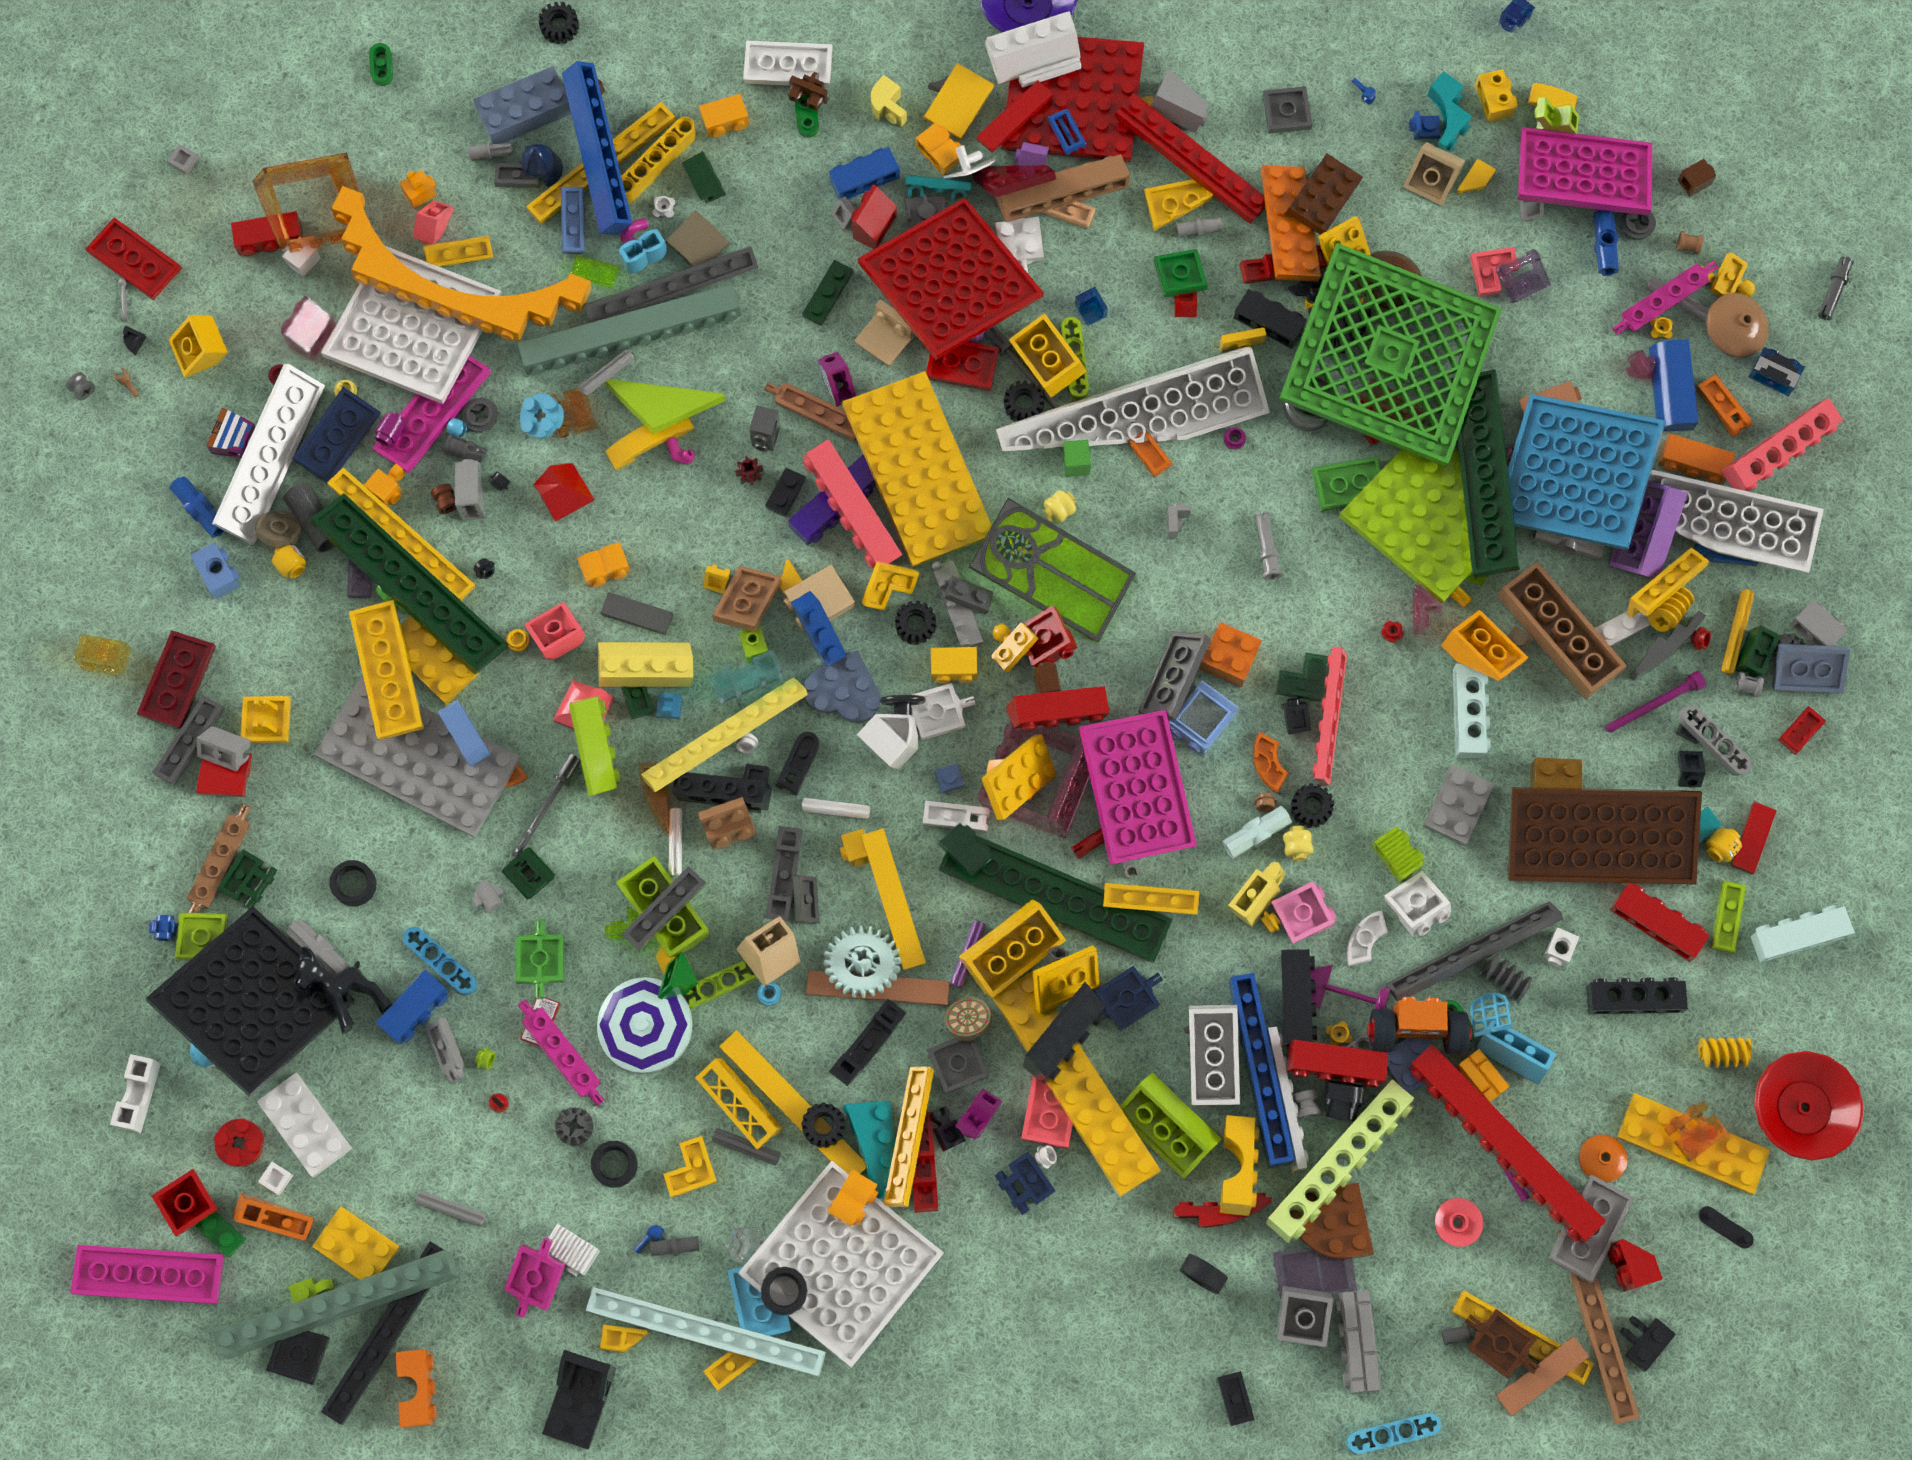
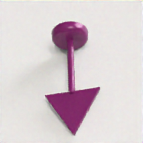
(1321, 978)

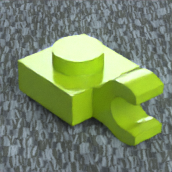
(308, 1288)

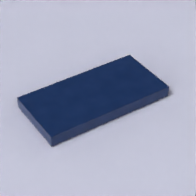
(336, 435)

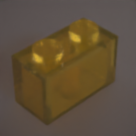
(102, 654)

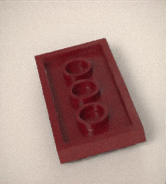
(176, 679)

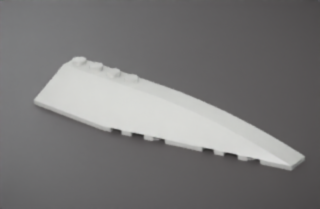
(1166, 405)
(1746, 523)

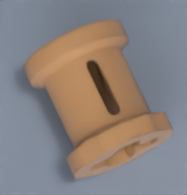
(1689, 242)

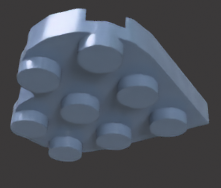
(844, 689)

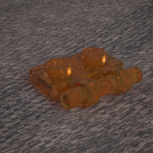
(579, 410)
(1700, 1137)

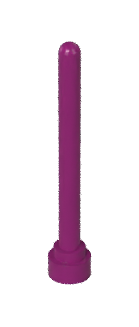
(1694, 682)

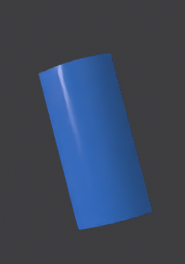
(1674, 385)

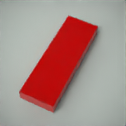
(1754, 837)

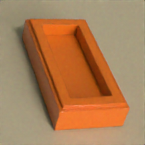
(1150, 454)

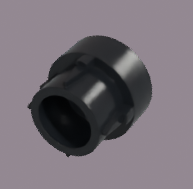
(1343, 1100)

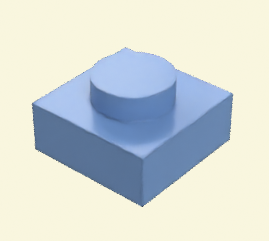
(949, 778)

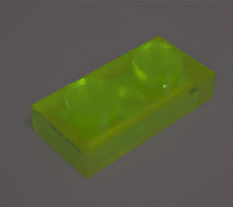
(595, 271)

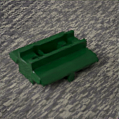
(528, 873)

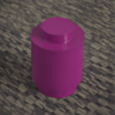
(389, 429)

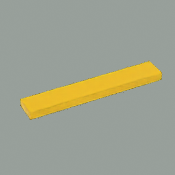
(893, 898)
(908, 1137)
(1543, 1346)

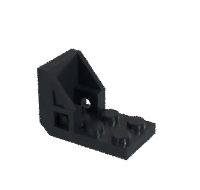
(579, 1399)

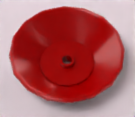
(1831, 1100)

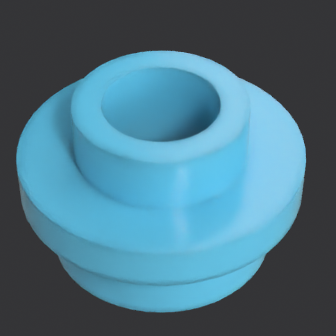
(769, 1001)

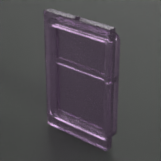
(1311, 1271)

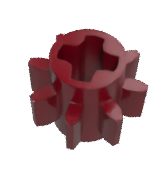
(750, 476)

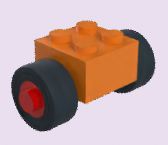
(1421, 1021)

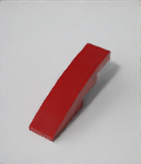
(1263, 269)
(924, 1178)

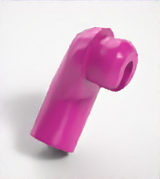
(627, 234)
(677, 454)

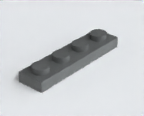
(185, 742)
(664, 908)

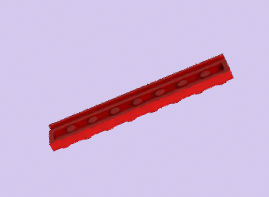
(1191, 158)

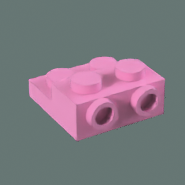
(1304, 912)

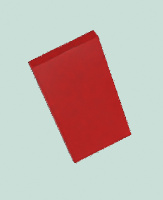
(133, 258)

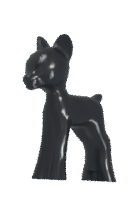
(312, 971)

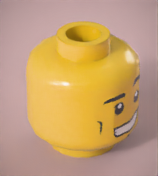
(1723, 845)

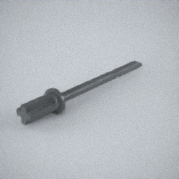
(1006, 347)
(563, 778)

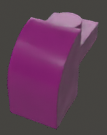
(979, 1114)

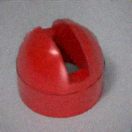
(502, 1098)

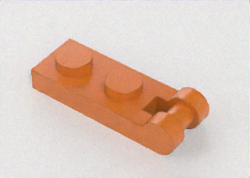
(1724, 405)

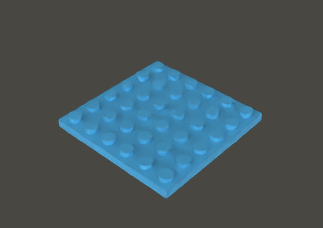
(1581, 470)

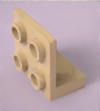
(885, 334)

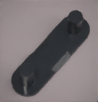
(1726, 1227)

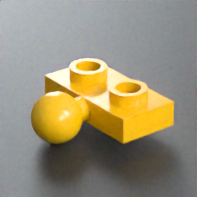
(1729, 277)
(1014, 644)

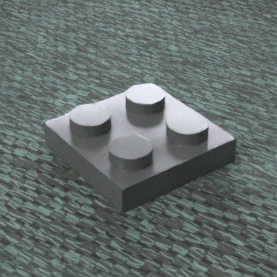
(1287, 109)
(957, 1064)

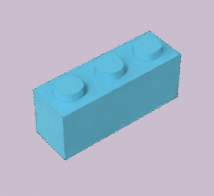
(1517, 1052)

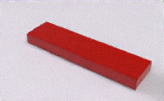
(1014, 116)

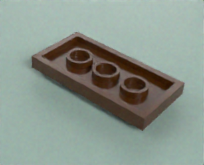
(1324, 194)

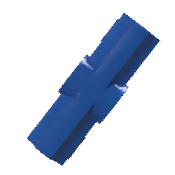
(1606, 252)
(196, 505)

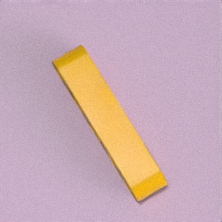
(658, 150)

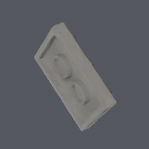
(1458, 805)

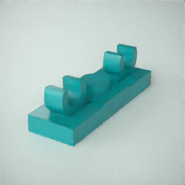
(938, 185)

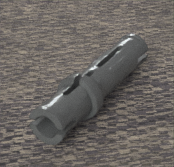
(1839, 279)

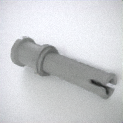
(1269, 555)

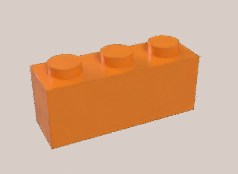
(1695, 459)

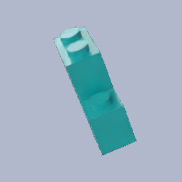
(1447, 94)

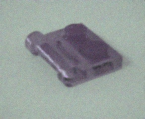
(1527, 282)

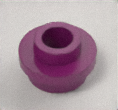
(1234, 432)

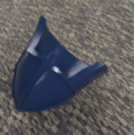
(541, 161)

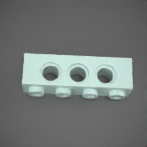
(1465, 744)

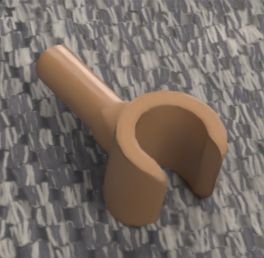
(125, 380)

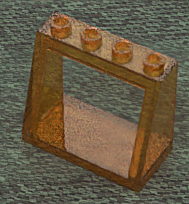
(335, 165)

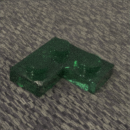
(1308, 684)

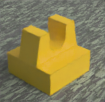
(716, 579)

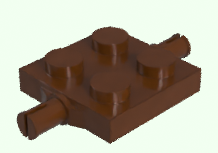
(1501, 1344)

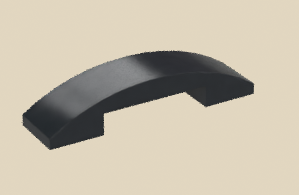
(868, 1043)

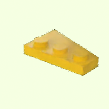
(1174, 200)

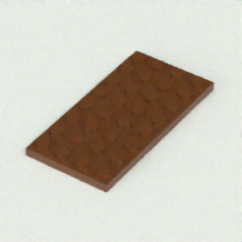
(1604, 835)

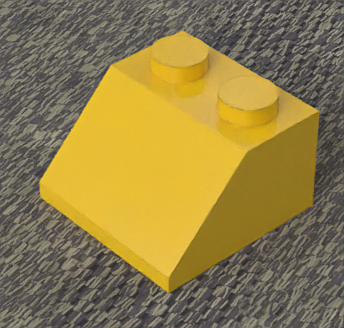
(197, 344)

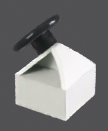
(894, 735)

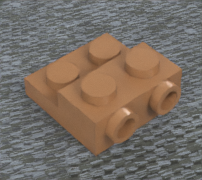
(727, 823)

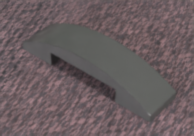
(784, 870)

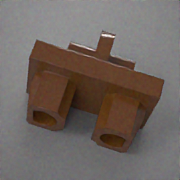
(810, 87)

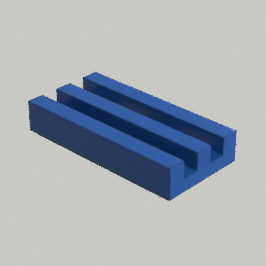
(1073, 146)

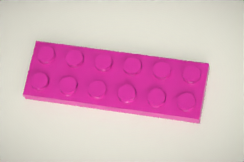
(428, 419)
(147, 1274)

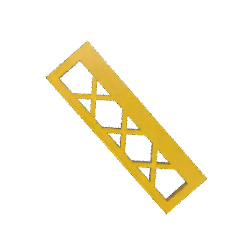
(1667, 583)
(1151, 898)
(745, 1096)

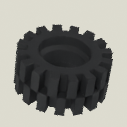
(558, 33)
(1023, 389)
(911, 610)
(1312, 792)
(813, 1114)

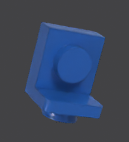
(1425, 126)

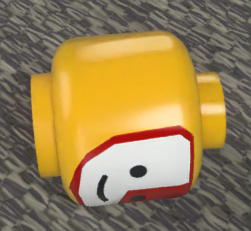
(289, 561)

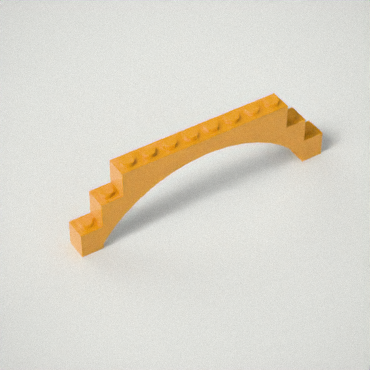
(494, 314)

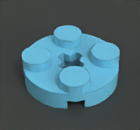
(533, 407)

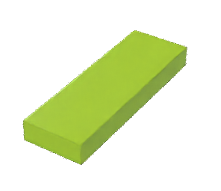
(1728, 917)

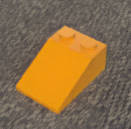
(1483, 647)

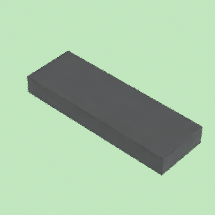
(637, 613)

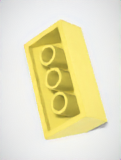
(645, 664)

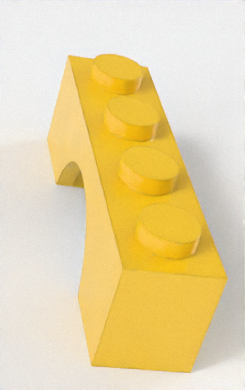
(1237, 1191)

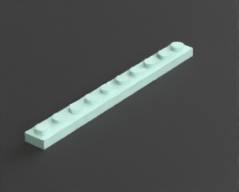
(706, 1331)

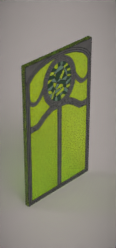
(1052, 569)

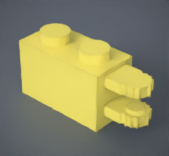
(1257, 894)

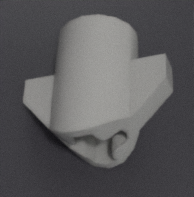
(487, 896)

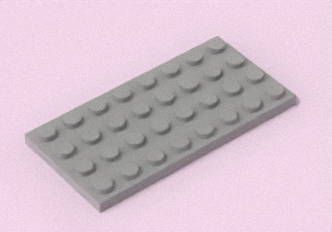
(418, 766)

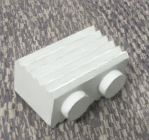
(572, 1250)

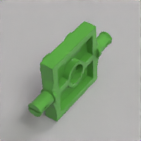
(539, 959)

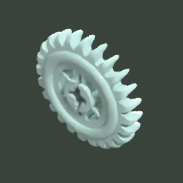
(862, 962)

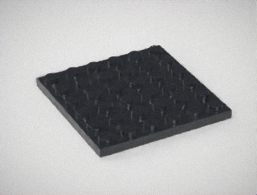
(244, 1002)

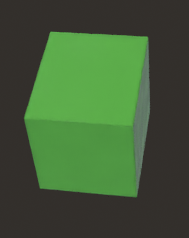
(1076, 458)

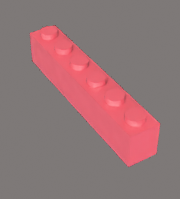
(851, 504)

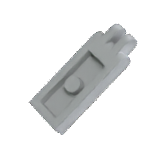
(446, 1050)

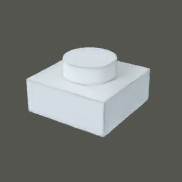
(275, 1178)

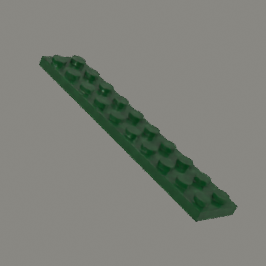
(1487, 482)
(409, 583)
(1065, 900)

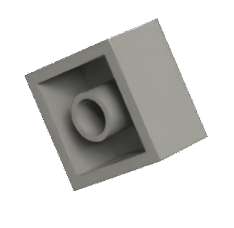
(1304, 1316)

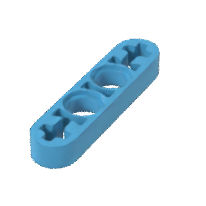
(438, 963)

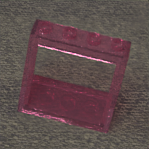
(1071, 786)

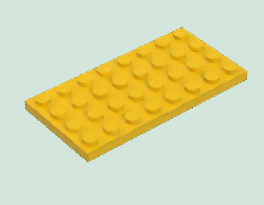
(918, 468)

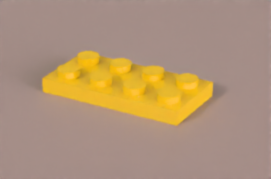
(434, 663)
(1019, 776)

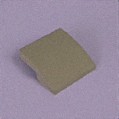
(697, 240)

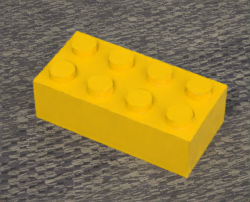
(1012, 948)

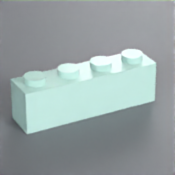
(1801, 934)

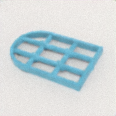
(1486, 1030)

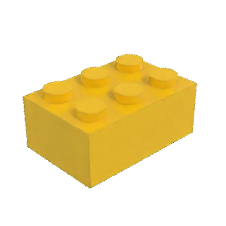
(1047, 355)

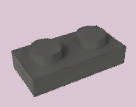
(513, 176)
(969, 595)
(806, 899)

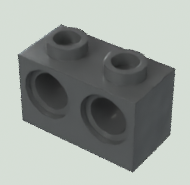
(764, 428)

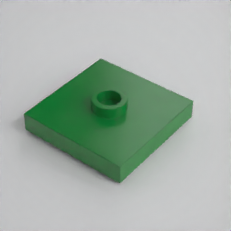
(1180, 273)

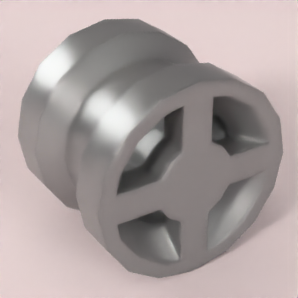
(80, 386)

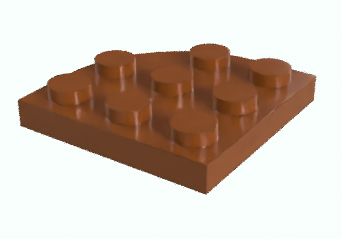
(1340, 1228)

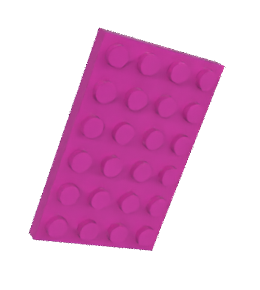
(1585, 171)
(1137, 787)

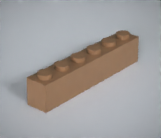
(1069, 187)

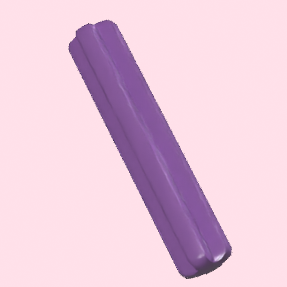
(974, 936)

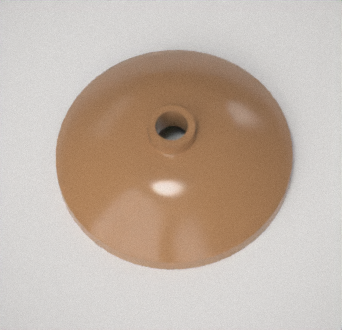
(1730, 331)

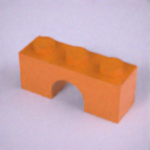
(419, 1410)

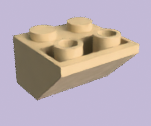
(770, 951)

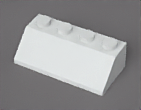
(1032, 47)

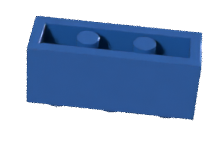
(863, 173)
(818, 628)
(413, 1007)

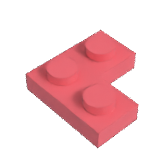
(1484, 269)

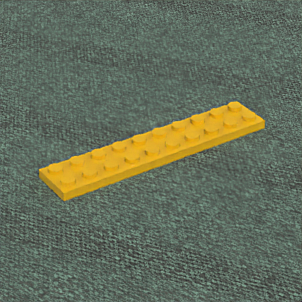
(1082, 1095)

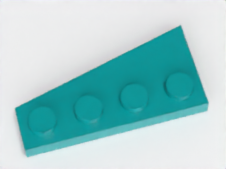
(876, 1139)

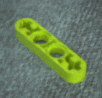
(1065, 333)
(719, 988)

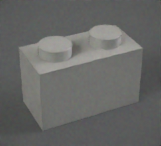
(1818, 625)

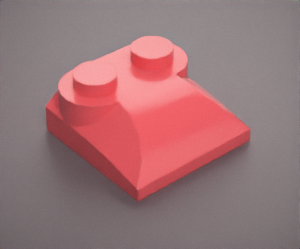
(555, 632)
(580, 691)

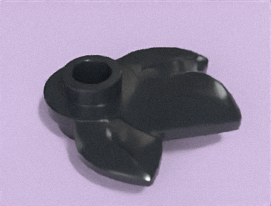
(1306, 288)

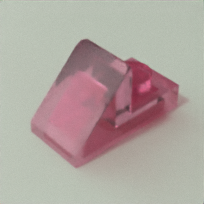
(1422, 603)

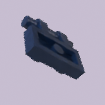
(1031, 1179)

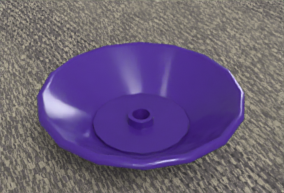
(1015, 13)

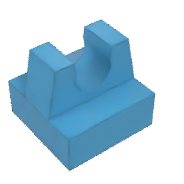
(669, 706)

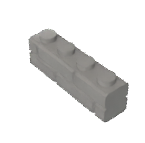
(1358, 1342)

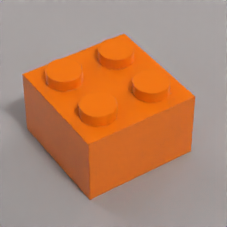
(1230, 654)

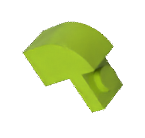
(1556, 118)

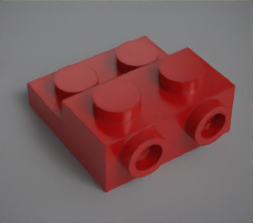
(1054, 638)

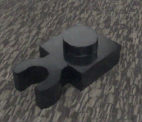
(946, 1133)

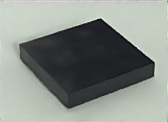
(299, 1356)

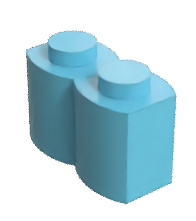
(647, 249)

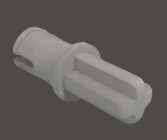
(489, 150)

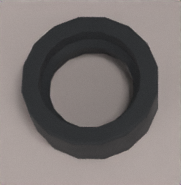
(347, 866)
(626, 1177)
(781, 1272)
(1203, 1274)

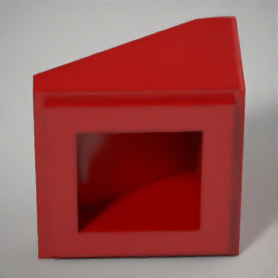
(1185, 305)

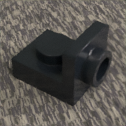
(1296, 716)
(1691, 768)

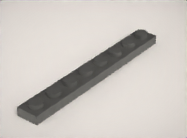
(673, 285)
(1474, 951)

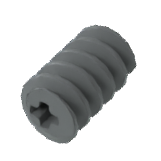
(1506, 977)

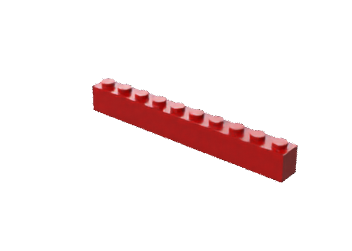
(1506, 1144)

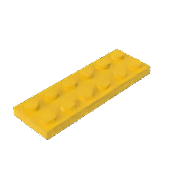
(386, 670)
(1728, 1161)

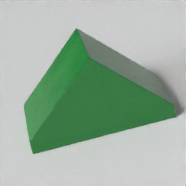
(677, 978)

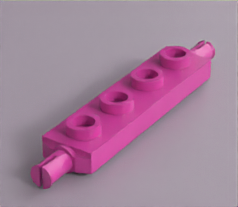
(1665, 297)
(561, 1052)

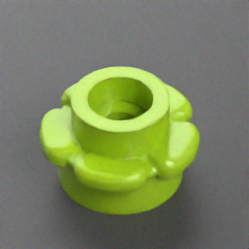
(485, 1058)

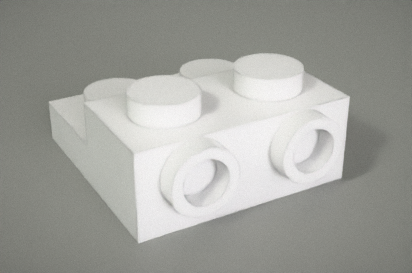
(1419, 904)

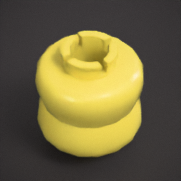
(1059, 506)
(1298, 843)

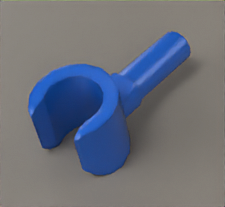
(1368, 93)
(653, 1232)

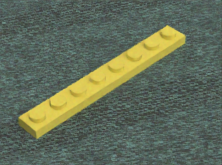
(724, 734)

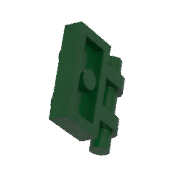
(242, 874)

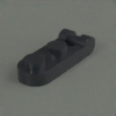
(798, 762)

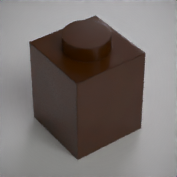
(1697, 177)

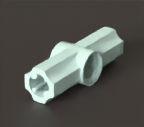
(1257, 832)

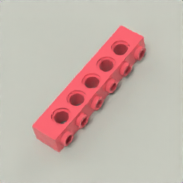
(1825, 418)

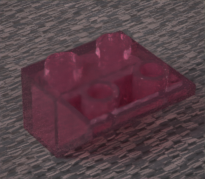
(307, 328)

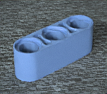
(464, 733)

